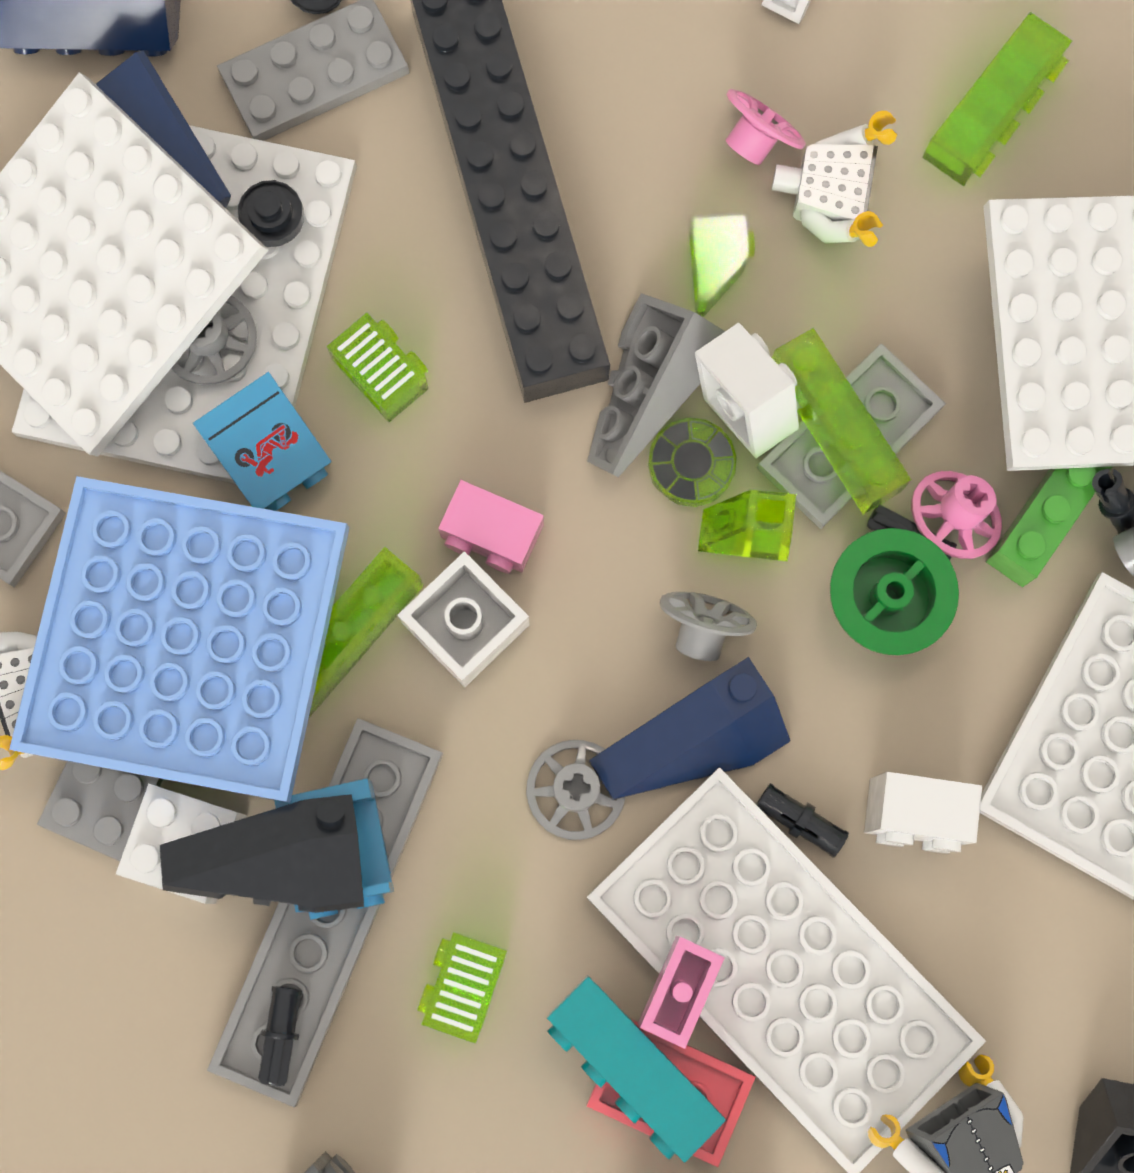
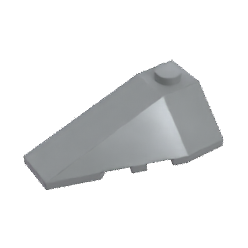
(651, 381)

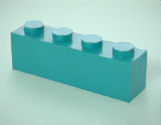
(636, 1069)

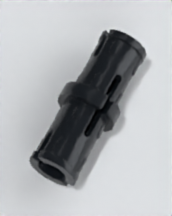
(802, 820)

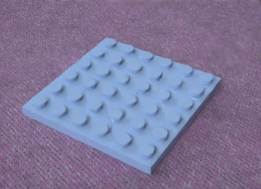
(181, 639)

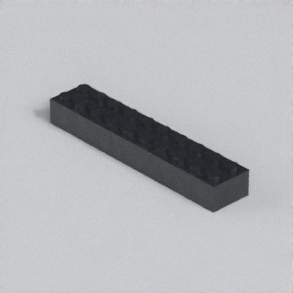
(512, 196)

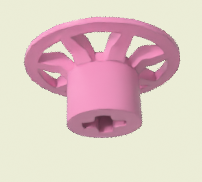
(755, 133)
(961, 509)

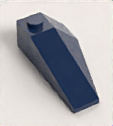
(720, 725)

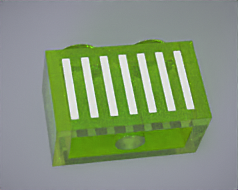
(378, 366)
(463, 986)

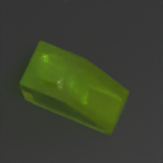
(717, 257)

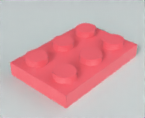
(717, 1080)

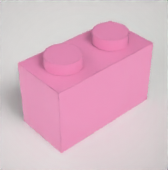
(490, 527)
(680, 991)

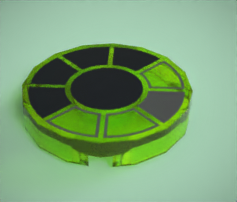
(692, 462)

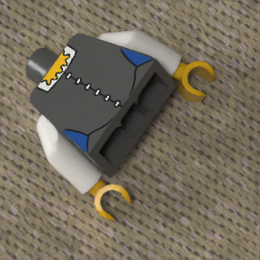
(965, 1135)

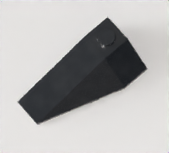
(284, 855)
(1105, 1130)

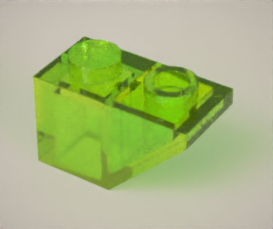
(749, 525)

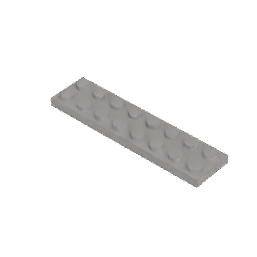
(324, 951)

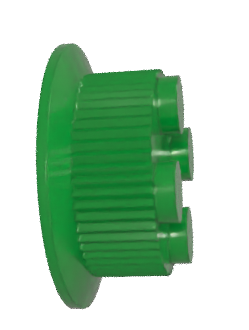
(894, 591)

